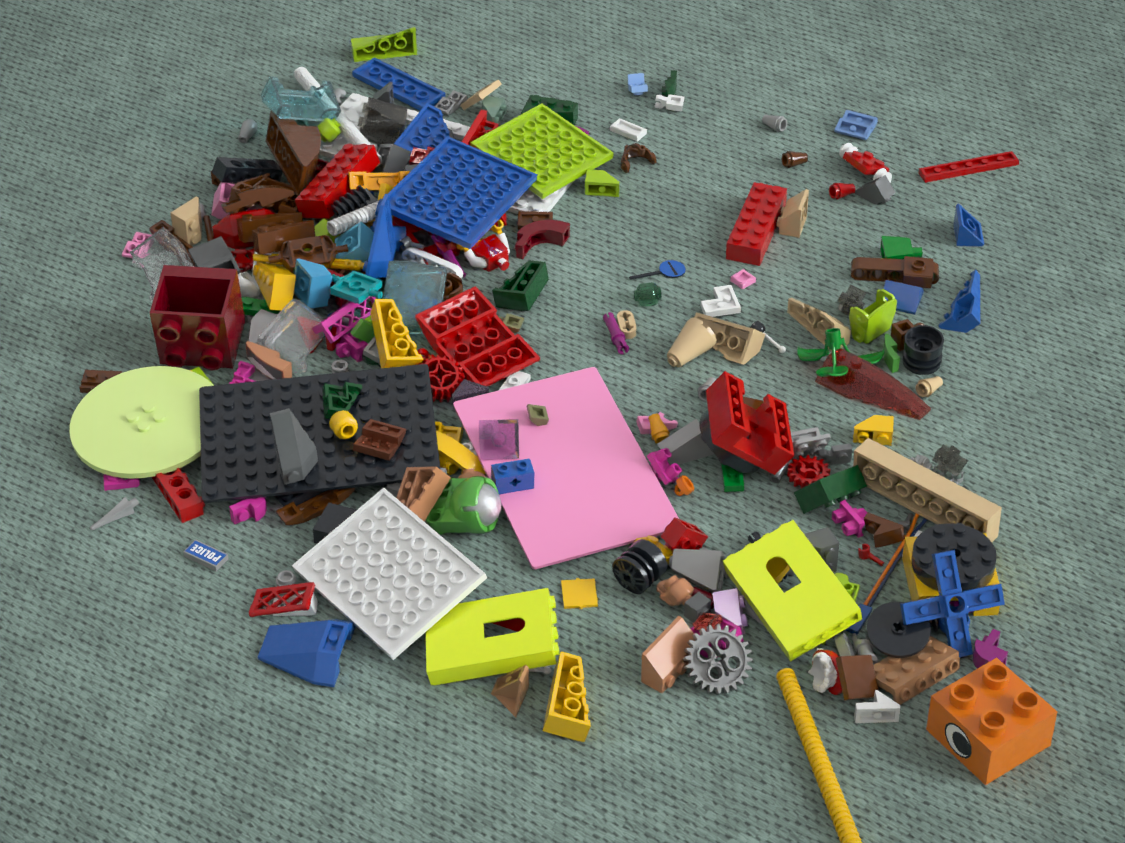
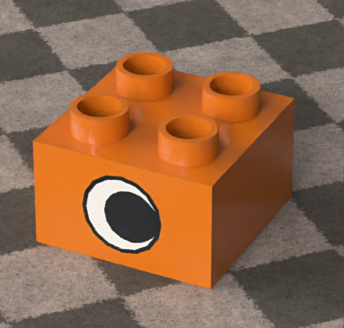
(991, 720)

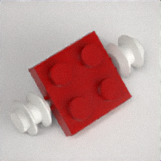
(864, 162)

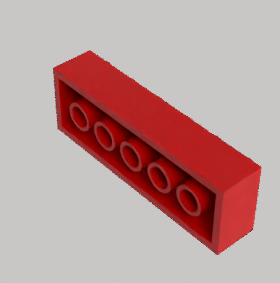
(334, 180)
(756, 224)

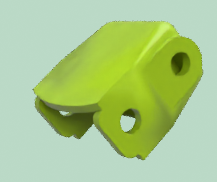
(873, 320)

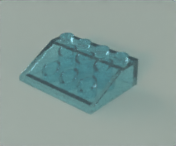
(414, 289)

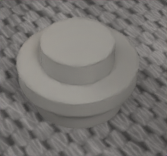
(285, 578)

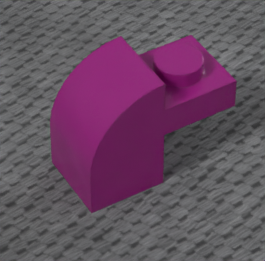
(988, 650)

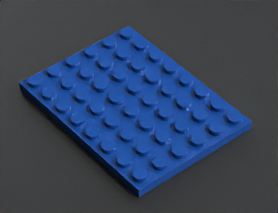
(459, 192)

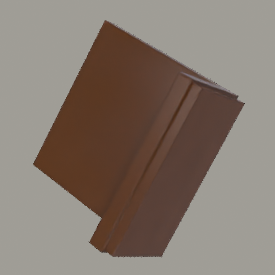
(918, 271)

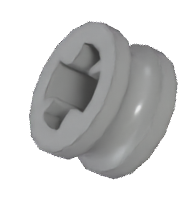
(339, 366)

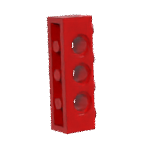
(180, 494)

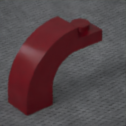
(540, 232)

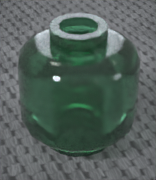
(648, 294)

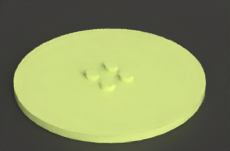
(140, 422)

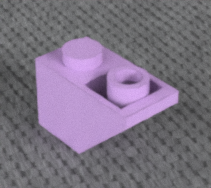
(729, 606)

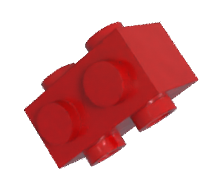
(683, 535)

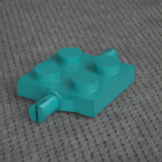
(356, 287)

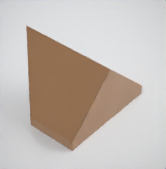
(512, 688)

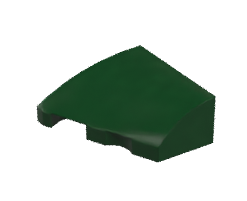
(339, 397)

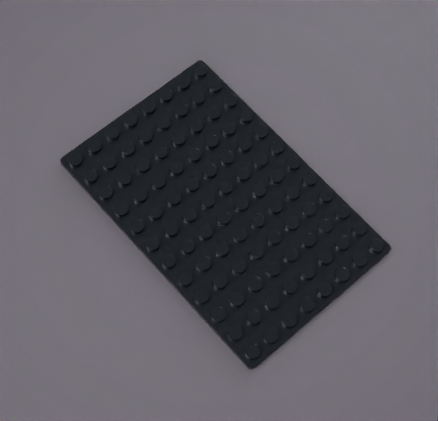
(240, 444)

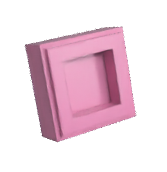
(743, 279)

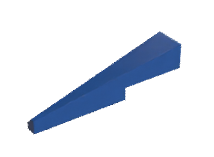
(965, 307)

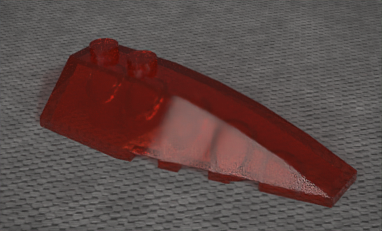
(872, 385)

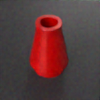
(840, 190)

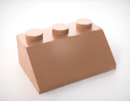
(664, 657)

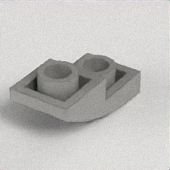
(451, 103)

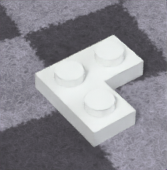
(724, 304)

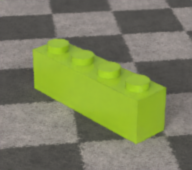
(385, 46)

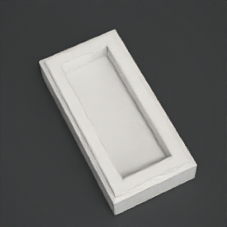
(628, 129)

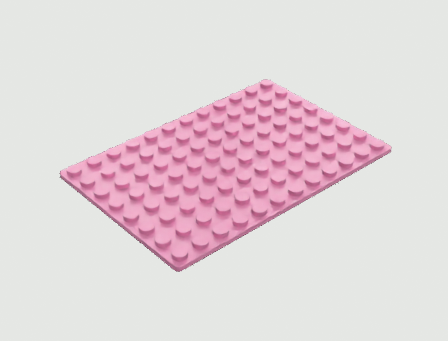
(588, 469)

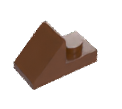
(883, 530)

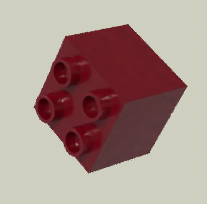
(197, 317)

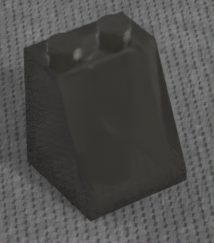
(382, 121)

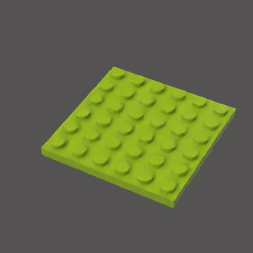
(546, 146)

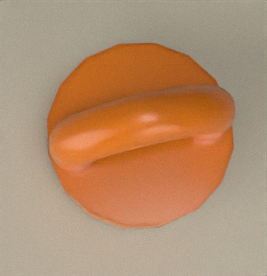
(684, 485)

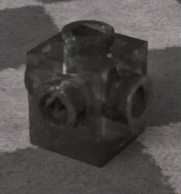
(852, 298)
(949, 460)

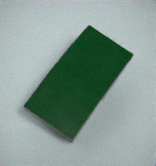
(670, 84)

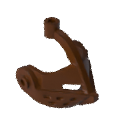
(636, 150)

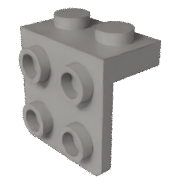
(808, 442)

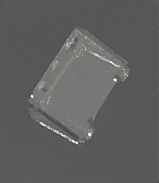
(156, 251)
(293, 335)

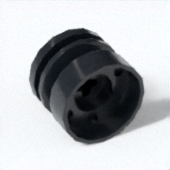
(923, 349)
(639, 566)

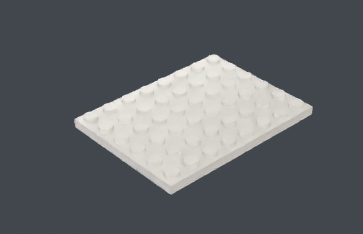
(389, 573)

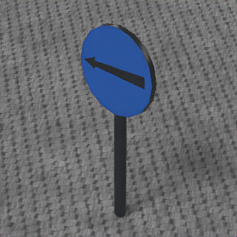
(668, 268)

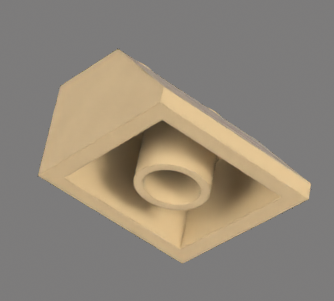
(794, 215)
(188, 221)

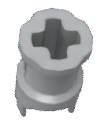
(864, 647)

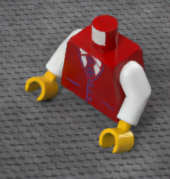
(489, 252)

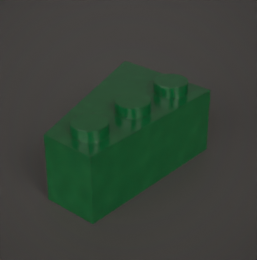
(566, 109)
(523, 287)
(831, 488)

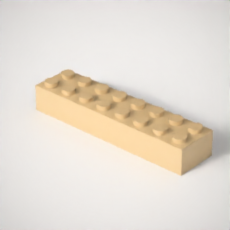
(924, 490)

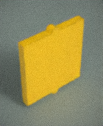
(579, 593)

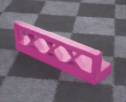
(337, 317)

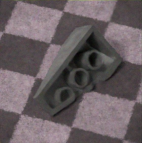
(293, 447)

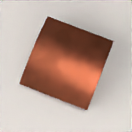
(379, 439)

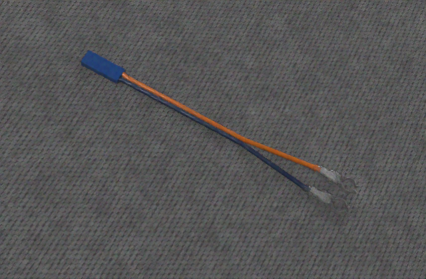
(866, 608)

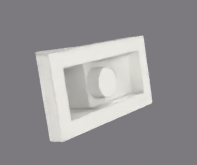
(881, 710)

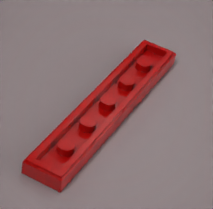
(968, 166)

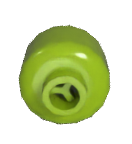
(329, 129)

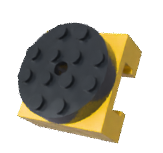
(973, 554)

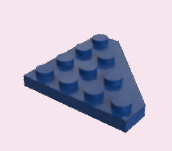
(425, 130)

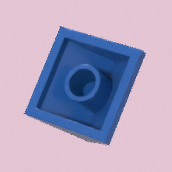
(967, 228)
(907, 296)

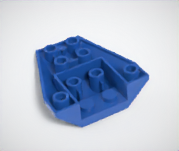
(383, 242)
(307, 649)

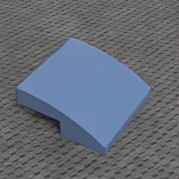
(856, 125)

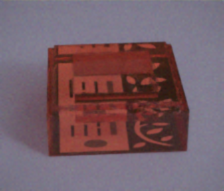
(707, 619)

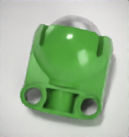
(466, 507)

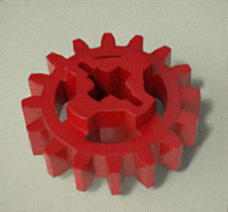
(808, 470)

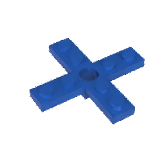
(938, 606)

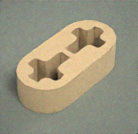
(630, 323)

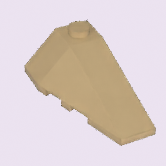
(733, 340)

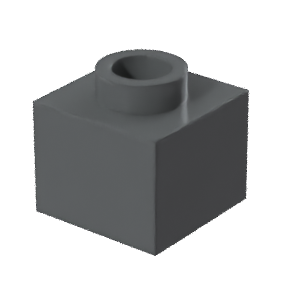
(696, 606)

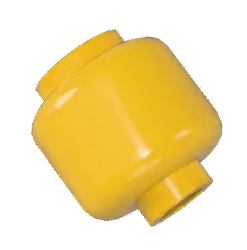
(343, 424)

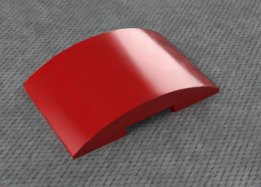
(475, 338)

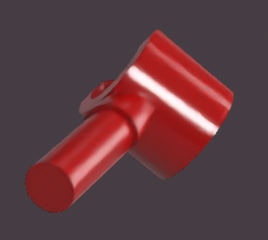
(865, 554)

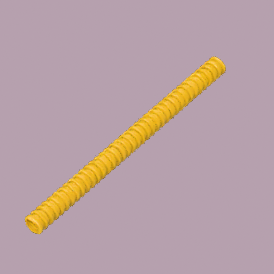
(817, 757)

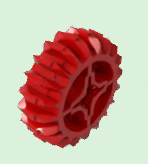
(448, 372)

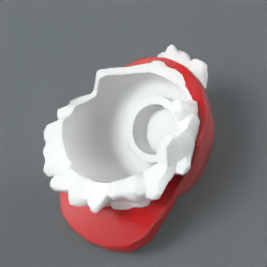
(825, 672)

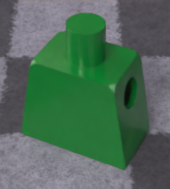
(898, 248)

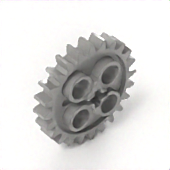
(701, 668)

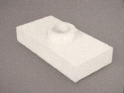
(516, 379)

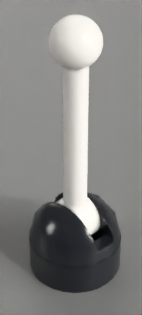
(757, 325)

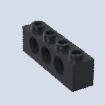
(241, 169)

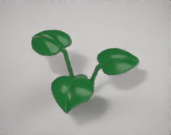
(833, 341)

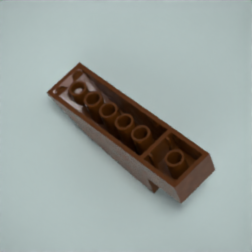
(294, 149)

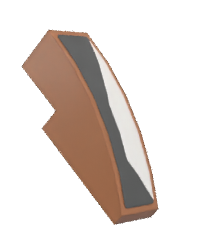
(268, 361)

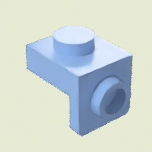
(636, 84)

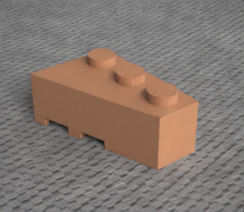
(422, 489)

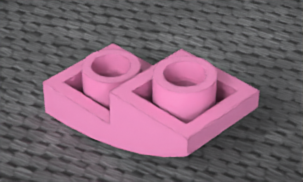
(137, 240)

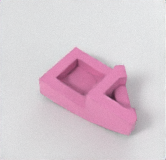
(644, 424)

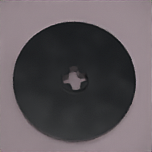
(899, 644)

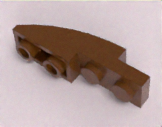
(263, 194)

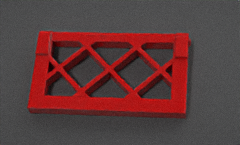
(273, 592)

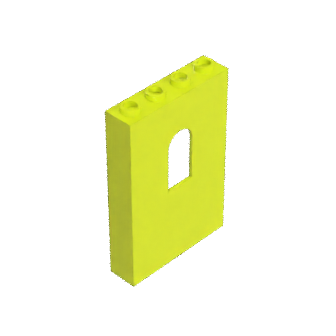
(806, 612)
(460, 651)

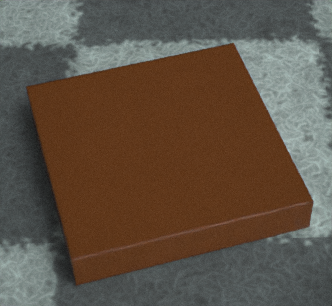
(857, 677)

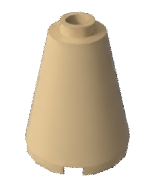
(691, 343)

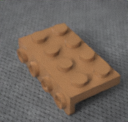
(916, 673)

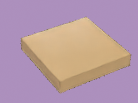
(481, 94)

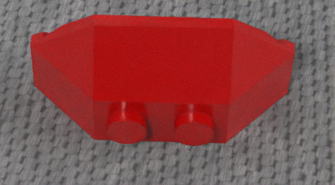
(228, 228)

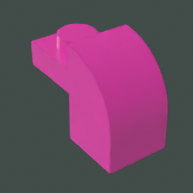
(248, 508)

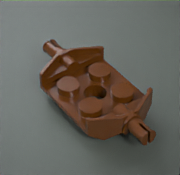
(322, 251)

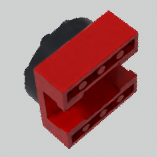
(745, 435)

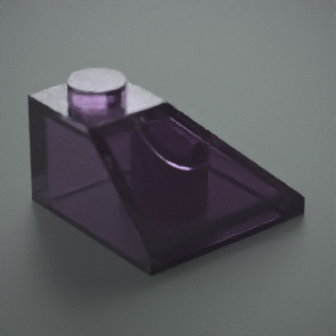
(499, 439)

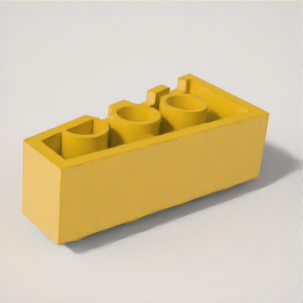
(275, 284)
(392, 337)
(567, 704)

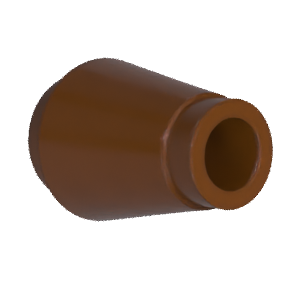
(793, 159)

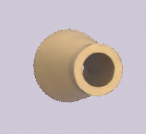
(928, 386)

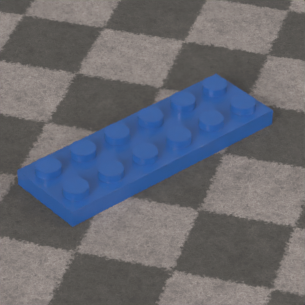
(405, 87)

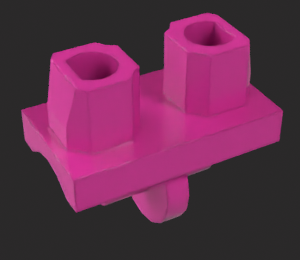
(350, 347)
(661, 467)
(852, 517)

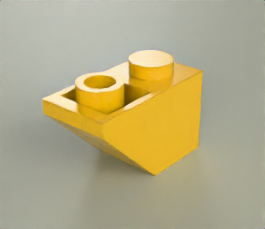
(876, 428)

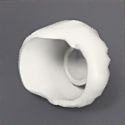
(248, 285)

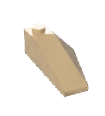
(816, 321)

